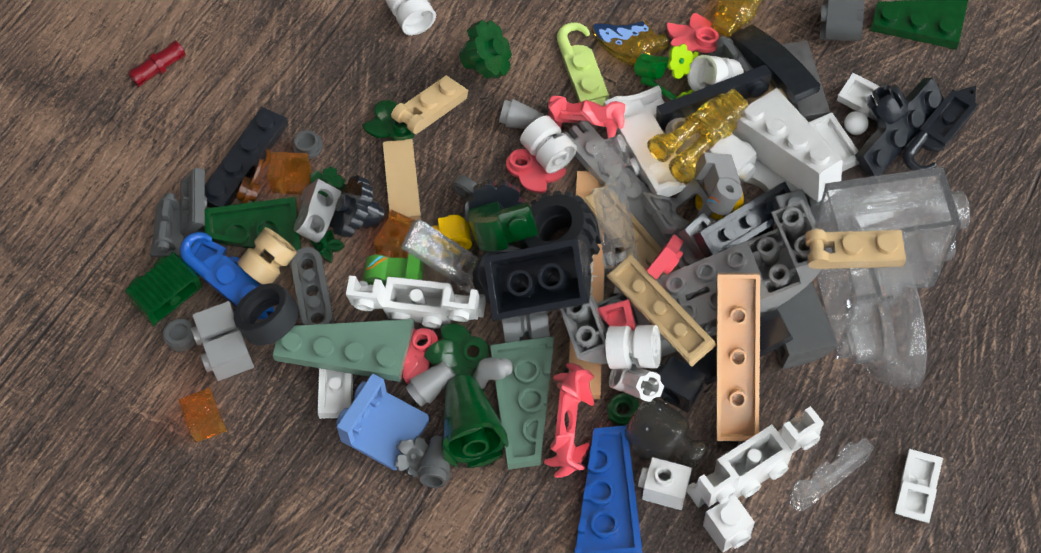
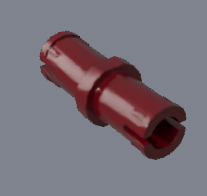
(156, 63)

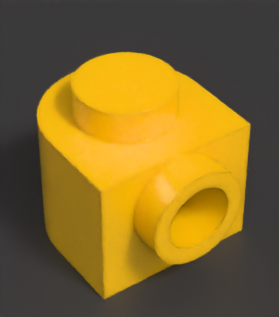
(456, 229)

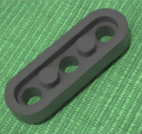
(311, 280)

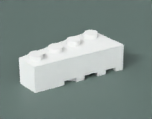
(789, 144)

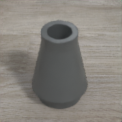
(434, 469)

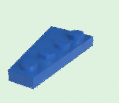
(609, 500)

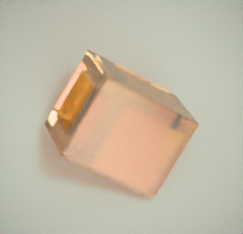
(289, 172)

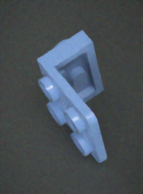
(378, 422)

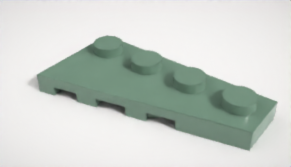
(349, 347)
(524, 398)

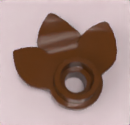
(248, 188)

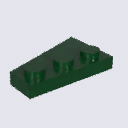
(922, 20)
(242, 223)

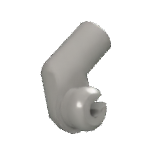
(492, 369)

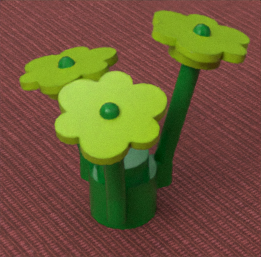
(653, 67)

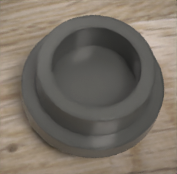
(308, 143)

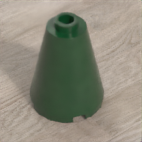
(470, 425)

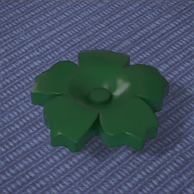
(330, 177)

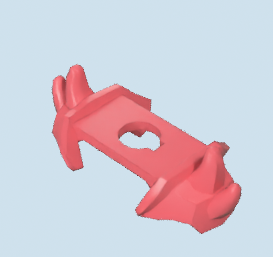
(604, 116)
(573, 389)

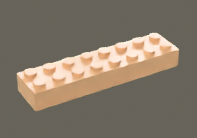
(737, 356)

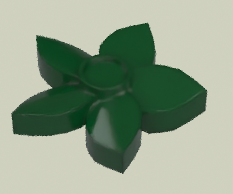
(328, 246)

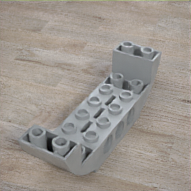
(776, 256)

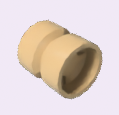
(260, 265)

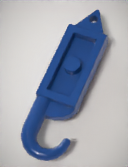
(220, 272)

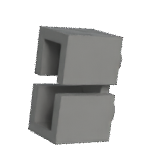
(222, 341)

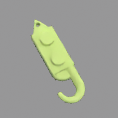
(582, 66)

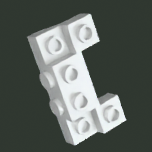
(638, 128)
(419, 300)
(756, 460)

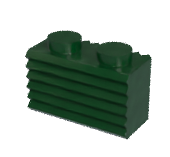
(163, 288)

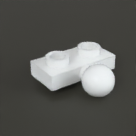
(855, 96)

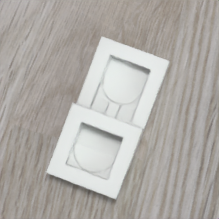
(918, 486)

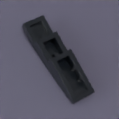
(785, 68)

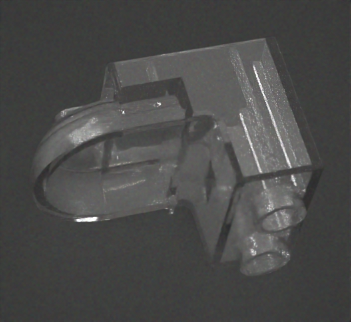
(879, 308)

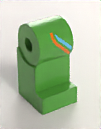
(381, 267)

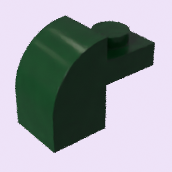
(498, 227)

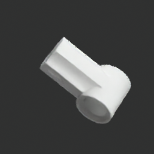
(636, 382)

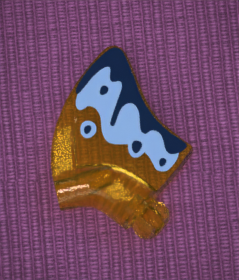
(629, 40)

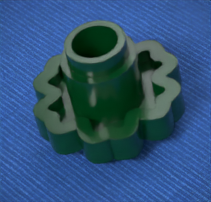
(486, 50)

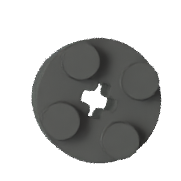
(842, 20)

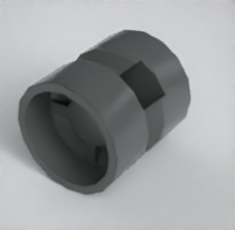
(532, 325)

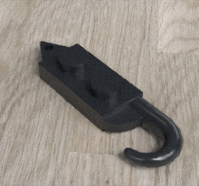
(942, 126)

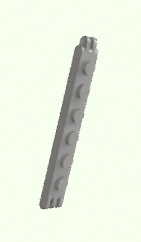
(587, 158)

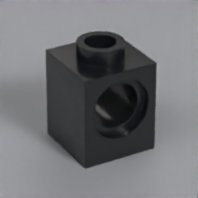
(681, 383)

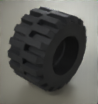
(559, 212)

